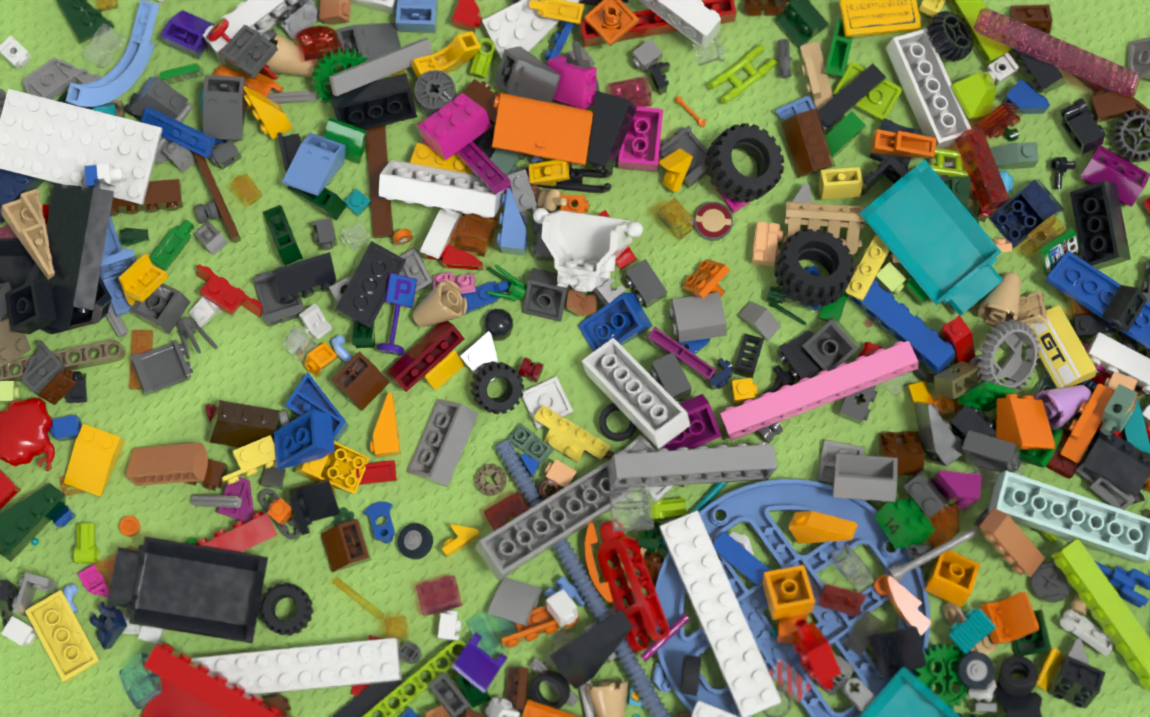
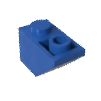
(1027, 99)

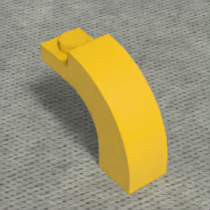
(451, 57)

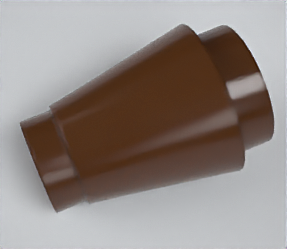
(552, 489)

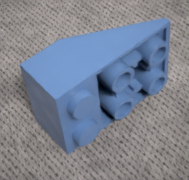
(417, 15)
(315, 164)
(514, 234)

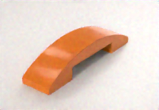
(603, 588)

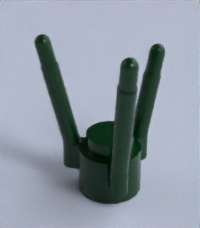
(777, 296)

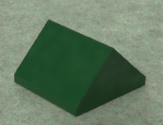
(1035, 642)

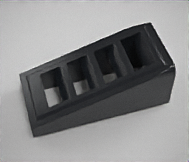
(747, 368)

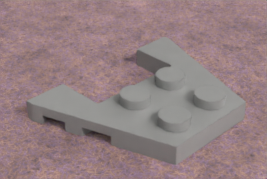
(54, 78)

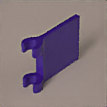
(477, 664)

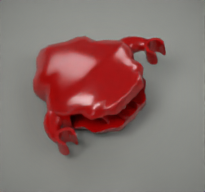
(25, 433)

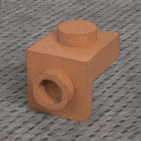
(580, 303)

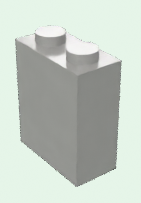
(698, 317)

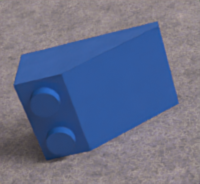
(619, 320)
(304, 439)

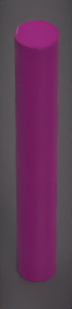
(657, 645)

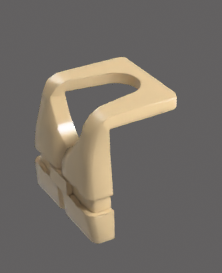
(1032, 306)

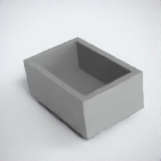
(865, 477)

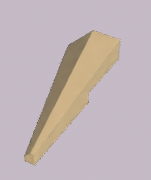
(29, 225)

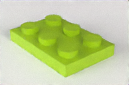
(879, 101)

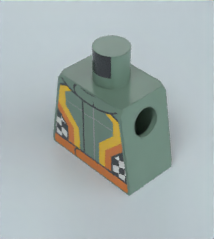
(1118, 410)

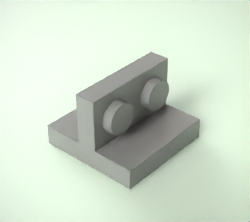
(1140, 57)

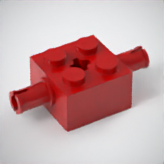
(815, 653)

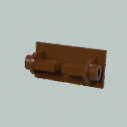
(755, 8)
(58, 387)

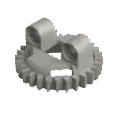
(1010, 336)

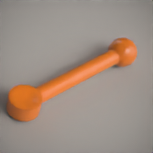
(701, 122)

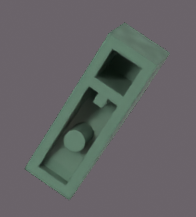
(1016, 155)

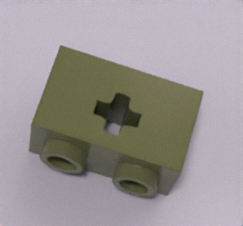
(957, 380)

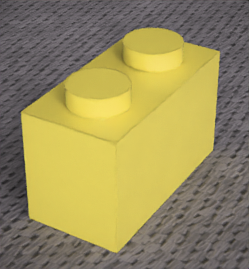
(840, 183)

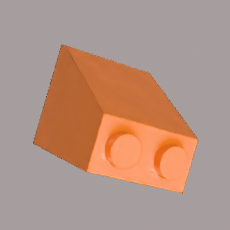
(1023, 422)

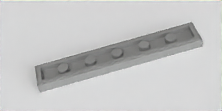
(379, 67)

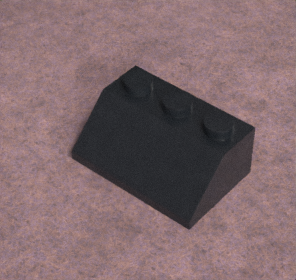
(1046, 75)
(303, 278)
(1118, 462)

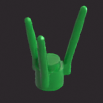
(516, 289)

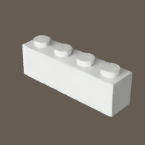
(1121, 359)

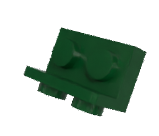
(960, 187)

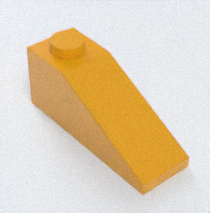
(386, 435)
(819, 527)

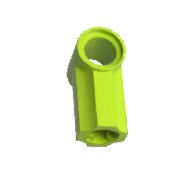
(482, 60)
(668, 508)
(86, 550)

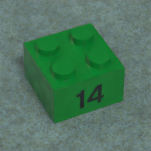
(904, 523)

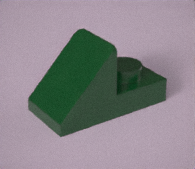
(363, 337)
(649, 538)
(473, 694)

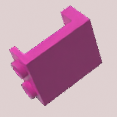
(576, 84)

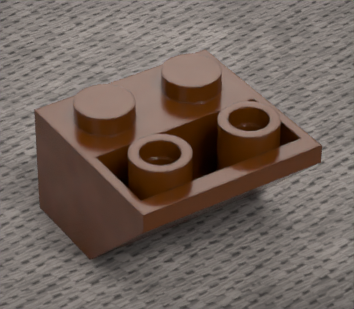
(360, 381)
(905, 447)
(346, 545)

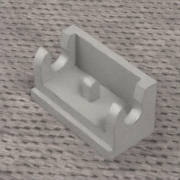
(605, 294)

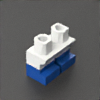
(104, 173)

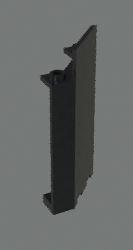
(76, 243)
(189, 588)

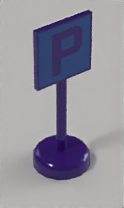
(401, 293)

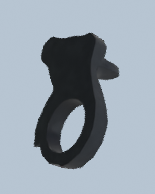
(1018, 706)

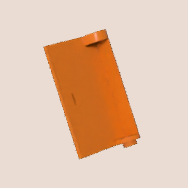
(542, 128)

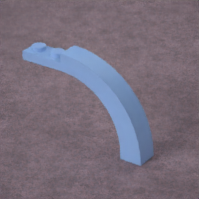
(127, 70)

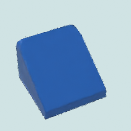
(531, 464)
(63, 517)

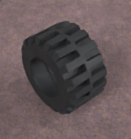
(512, 393)
(269, 604)

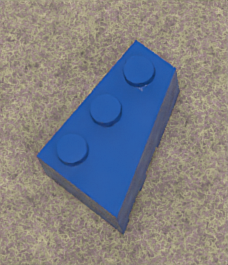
(310, 396)

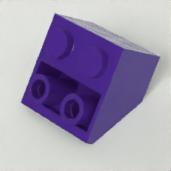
(186, 33)

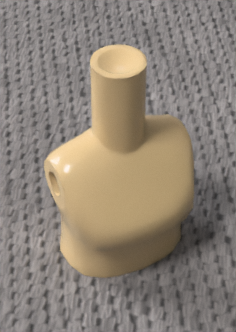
(550, 199)

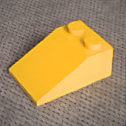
(93, 460)

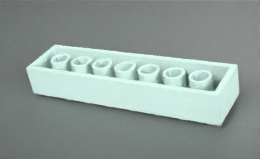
(1072, 516)

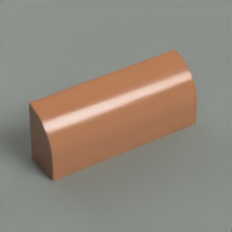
(168, 464)

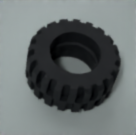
(760, 147)
(819, 248)

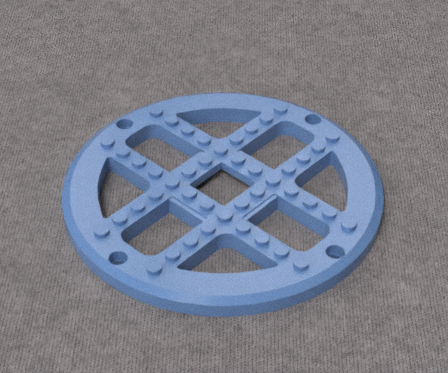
(752, 506)

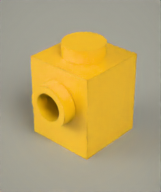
(743, 390)

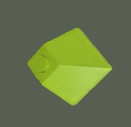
(976, 94)

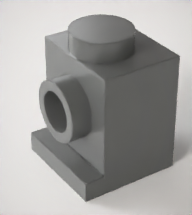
(225, 154)
(325, 233)

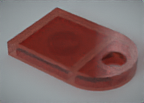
(316, 41)

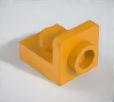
(319, 358)

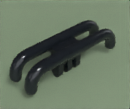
(575, 181)

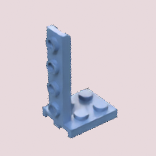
(115, 259)

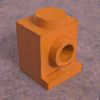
(580, 199)
(280, 511)

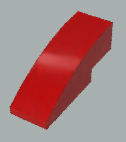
(457, 259)

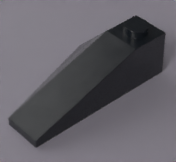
(586, 655)

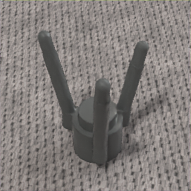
(188, 329)

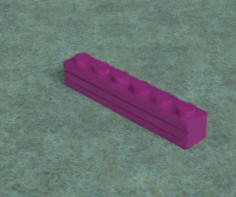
(682, 354)

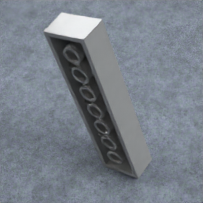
(692, 466)
(547, 523)

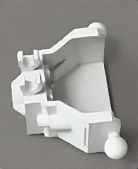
(585, 245)

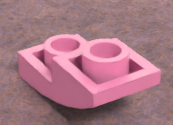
(466, 282)

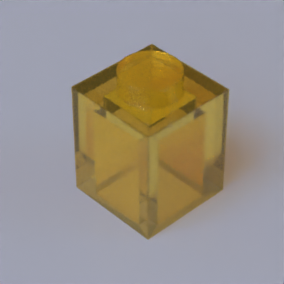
(246, 189)
(397, 627)

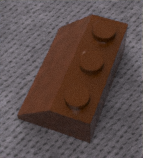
(807, 143)

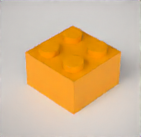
(952, 577)
(788, 592)

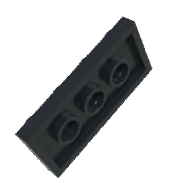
(368, 285)

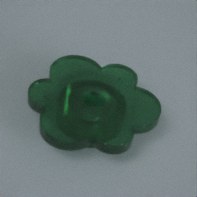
(343, 513)

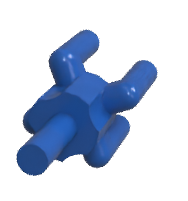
(1125, 583)

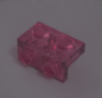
(439, 595)

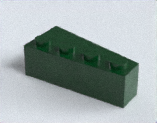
(27, 518)

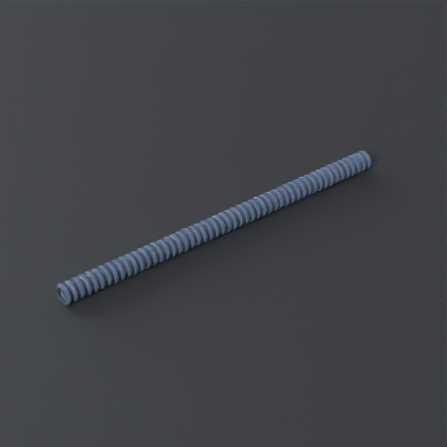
(583, 583)

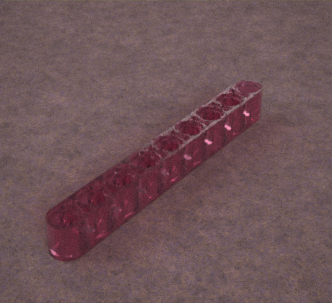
(1057, 52)

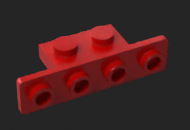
(225, 295)

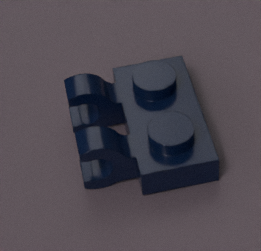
(110, 625)

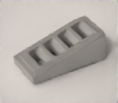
(846, 668)

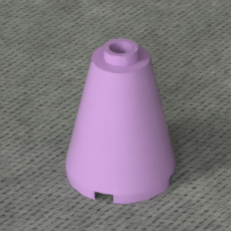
(1063, 403)

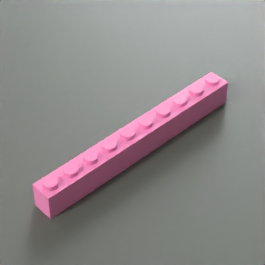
(819, 390)

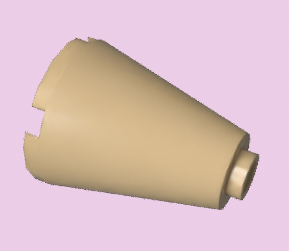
(290, 59)
(1002, 301)
(440, 305)
(608, 697)

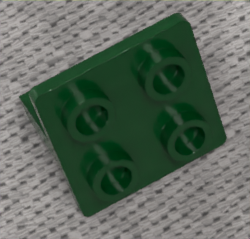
(801, 21)

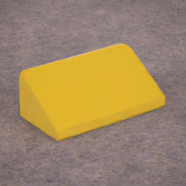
(444, 370)
(919, 392)
(1048, 669)

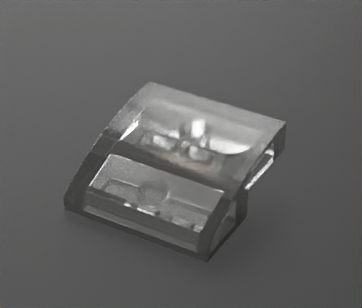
(631, 508)

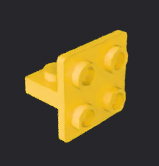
(141, 280)

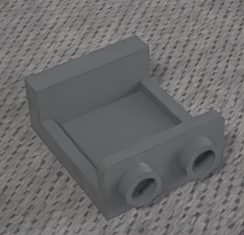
(687, 141)
(273, 311)
(162, 367)

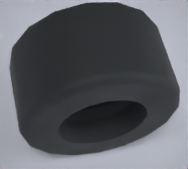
(1013, 686)

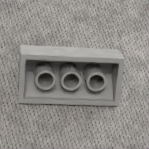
(442, 442)

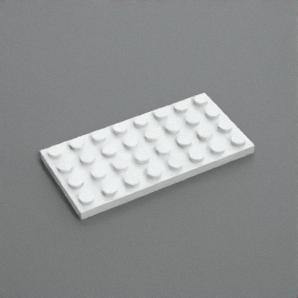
(59, 139)

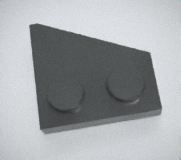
(41, 368)

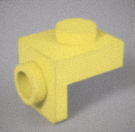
(931, 7)

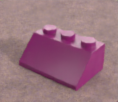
(1113, 168)
(959, 487)

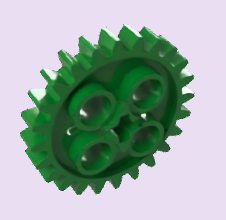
(326, 69)
(942, 668)

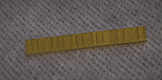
(358, 598)

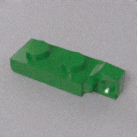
(172, 245)

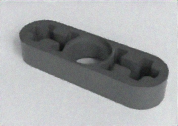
(284, 529)

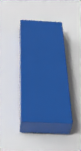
(740, 558)

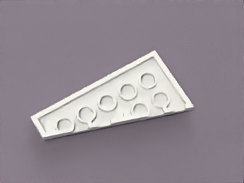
(518, 27)

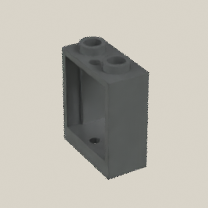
(991, 453)

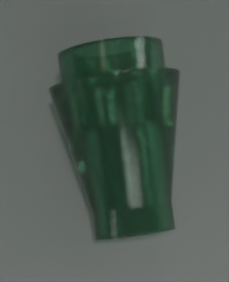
(132, 236)

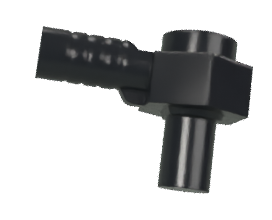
(1060, 166)
(783, 378)

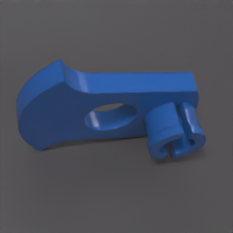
(377, 510)

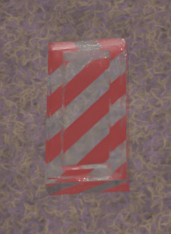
(790, 680)

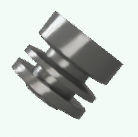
(429, 101)

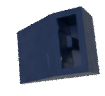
(1026, 212)

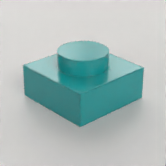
(357, 202)

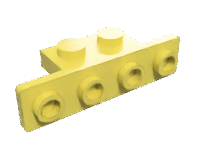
(868, 268)
(569, 437)
(251, 458)

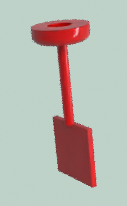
(218, 31)

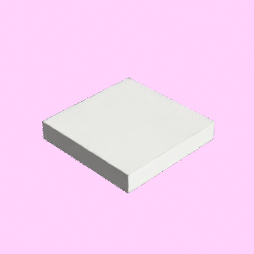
(550, 395)

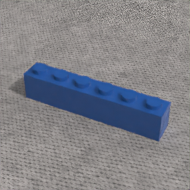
(905, 327)

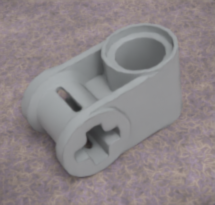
(862, 697)

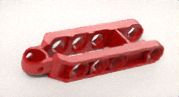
(647, 611)

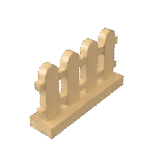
(815, 215)

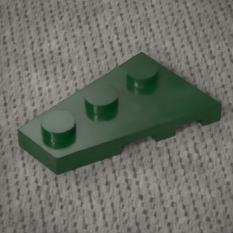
(83, 18)

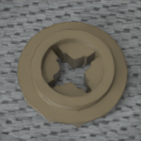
(490, 489)

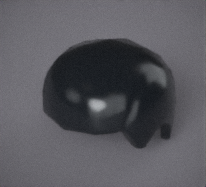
(499, 324)

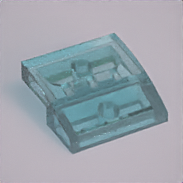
(492, 631)
(140, 682)

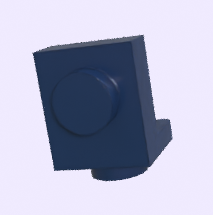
(720, 379)

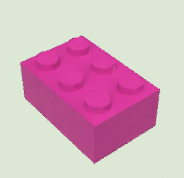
(454, 126)
(642, 141)

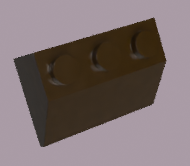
(241, 424)

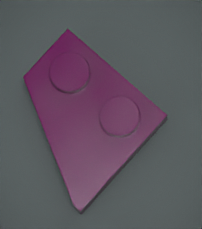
(241, 489)

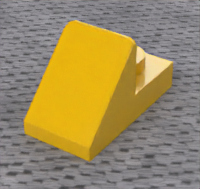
(677, 167)
(548, 172)
(465, 536)

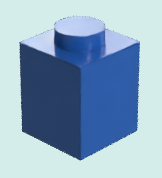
(66, 428)

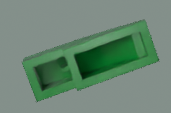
(838, 51)
(844, 133)

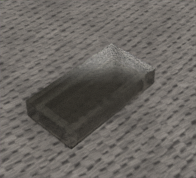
(860, 636)

